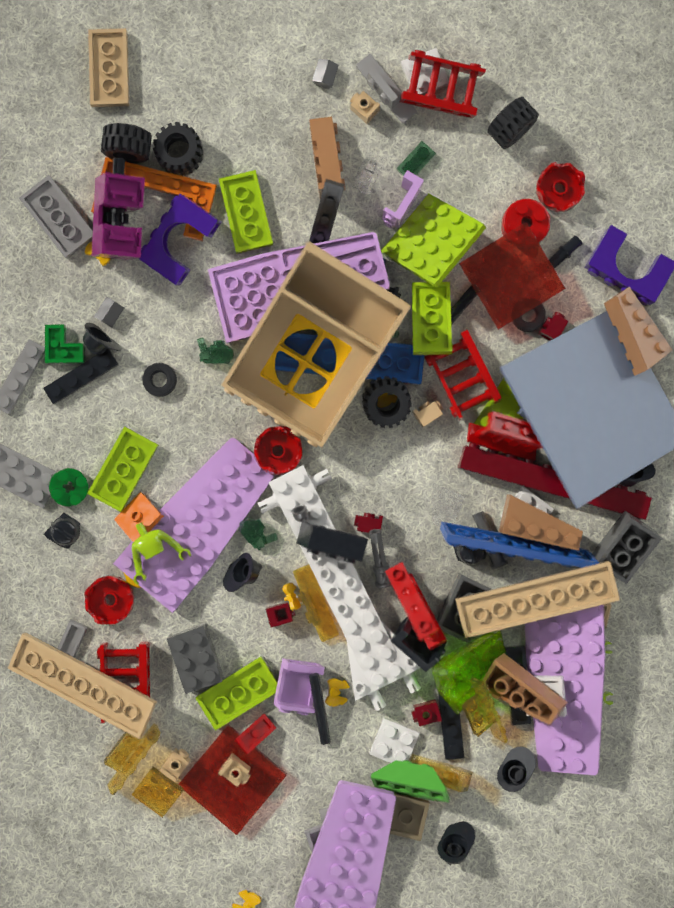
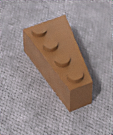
(326, 151)
(637, 331)
(534, 524)
(523, 690)

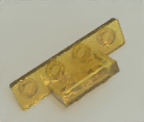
(315, 603)
(482, 713)
(127, 755)

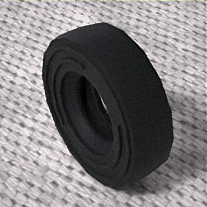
(533, 325)
(148, 382)

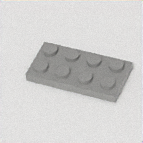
(57, 216)
(24, 476)

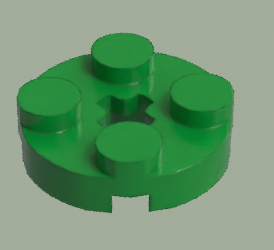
(72, 497)

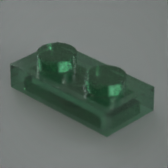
(416, 159)

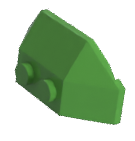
(411, 780)

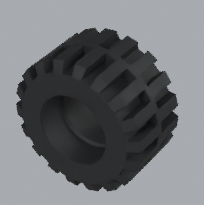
(513, 122)
(169, 136)
(126, 142)
(391, 416)

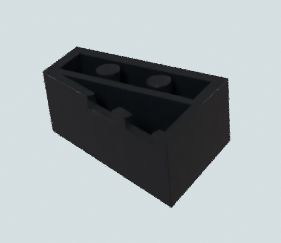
(332, 542)

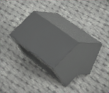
(325, 73)
(109, 312)

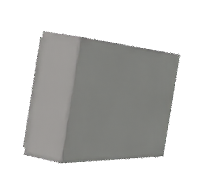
(72, 638)

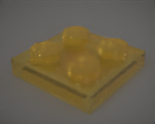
(157, 792)

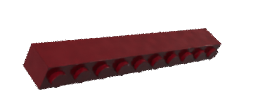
(546, 480)

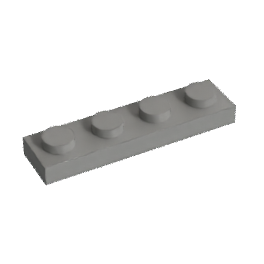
(20, 375)

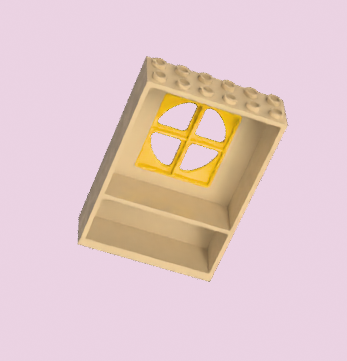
(339, 306)

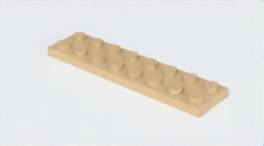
(537, 599)
(82, 685)

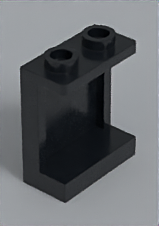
(416, 649)

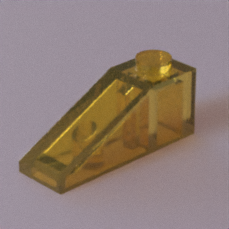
(450, 775)

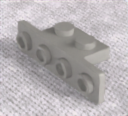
(385, 87)

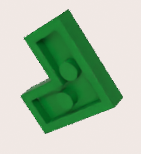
(57, 349)

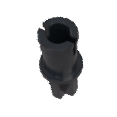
(565, 251)

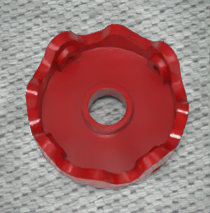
(569, 177)
(527, 209)
(283, 438)
(96, 604)

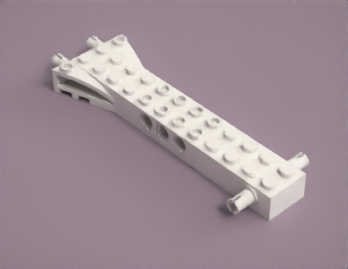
(371, 653)

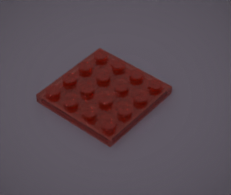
(512, 275)
(218, 795)

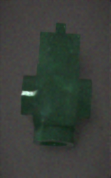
(216, 354)
(253, 533)

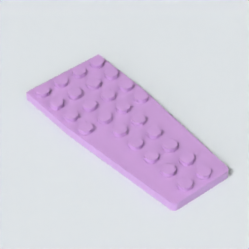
(250, 284)
(202, 520)
(571, 648)
(349, 849)

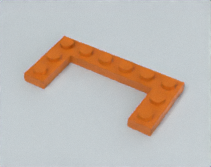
(196, 190)

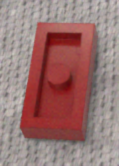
(255, 734)

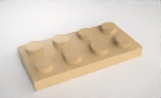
(108, 67)

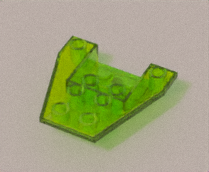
(471, 660)

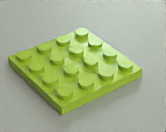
(433, 240)

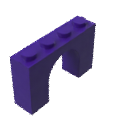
(156, 252)
(603, 264)

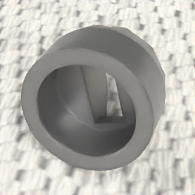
(300, 513)

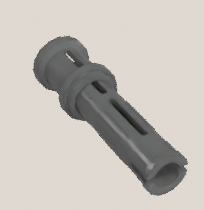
(379, 559)
(496, 559)

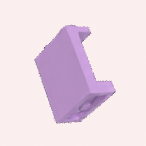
(413, 185)
(294, 687)

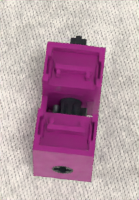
(112, 197)

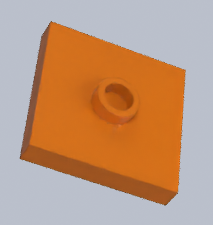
(138, 511)

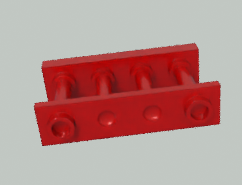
(429, 100)
(482, 376)
(506, 436)
(416, 606)
(141, 671)

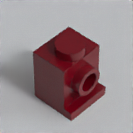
(553, 326)
(368, 522)
(275, 619)
(428, 706)

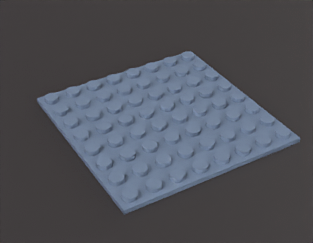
(591, 408)

